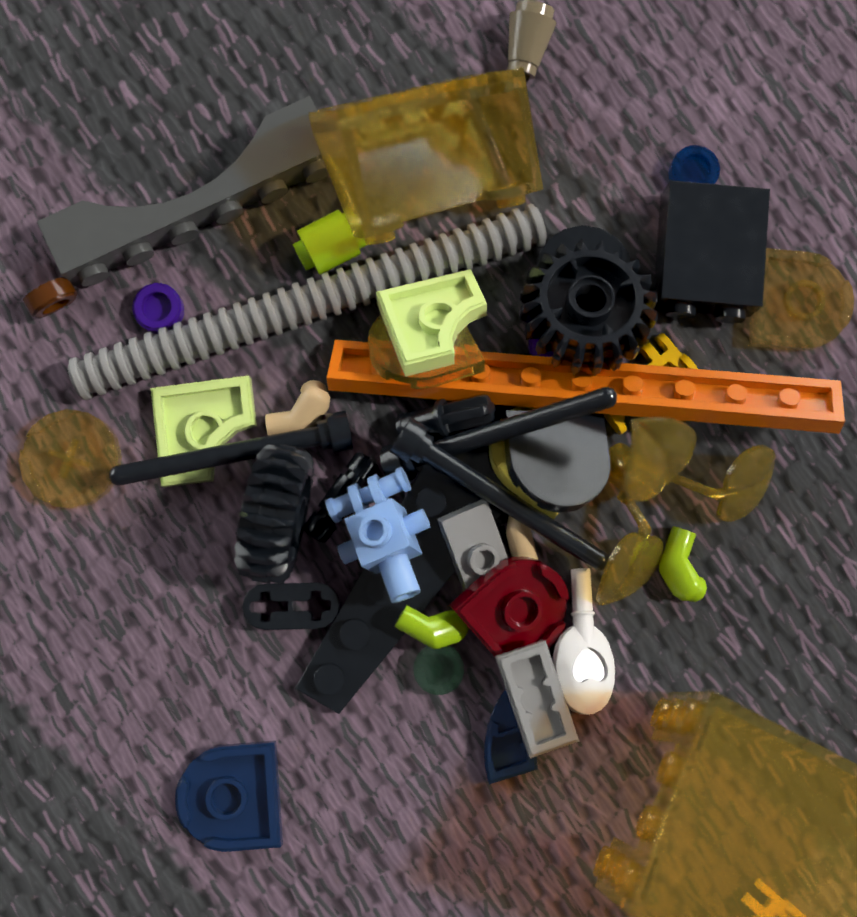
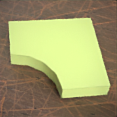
(428, 317)
(199, 418)

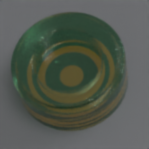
(438, 670)

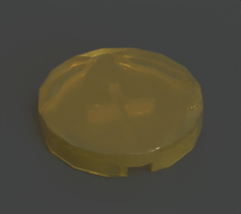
(69, 458)

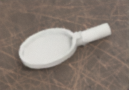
(583, 653)

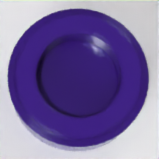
(157, 307)

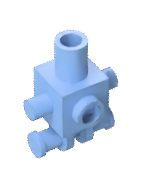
(383, 533)

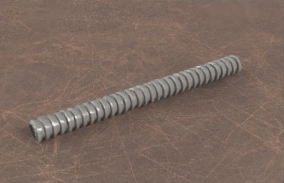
(304, 302)

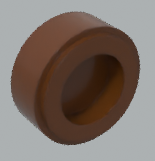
(50, 297)

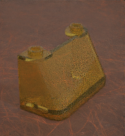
(429, 150)

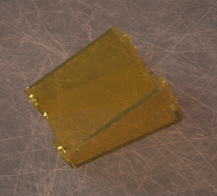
(740, 822)

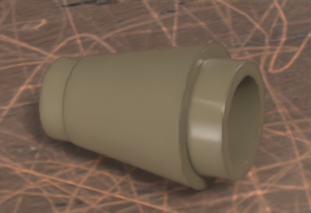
(529, 35)

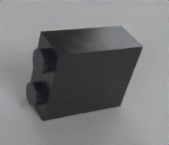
(711, 250)

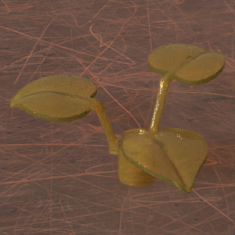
(657, 455)

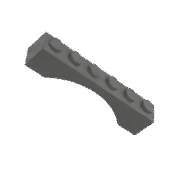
(96, 238)

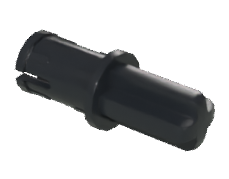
(450, 417)

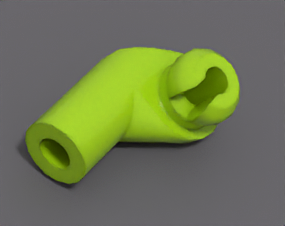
(678, 570)
(432, 631)

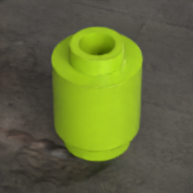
(327, 243)

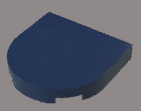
(232, 797)

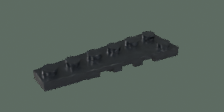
(366, 622)

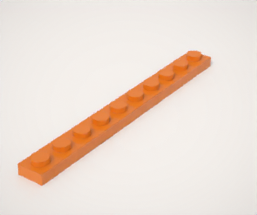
(640, 390)

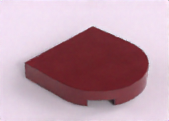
(514, 605)

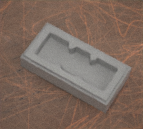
(472, 541)
(537, 698)

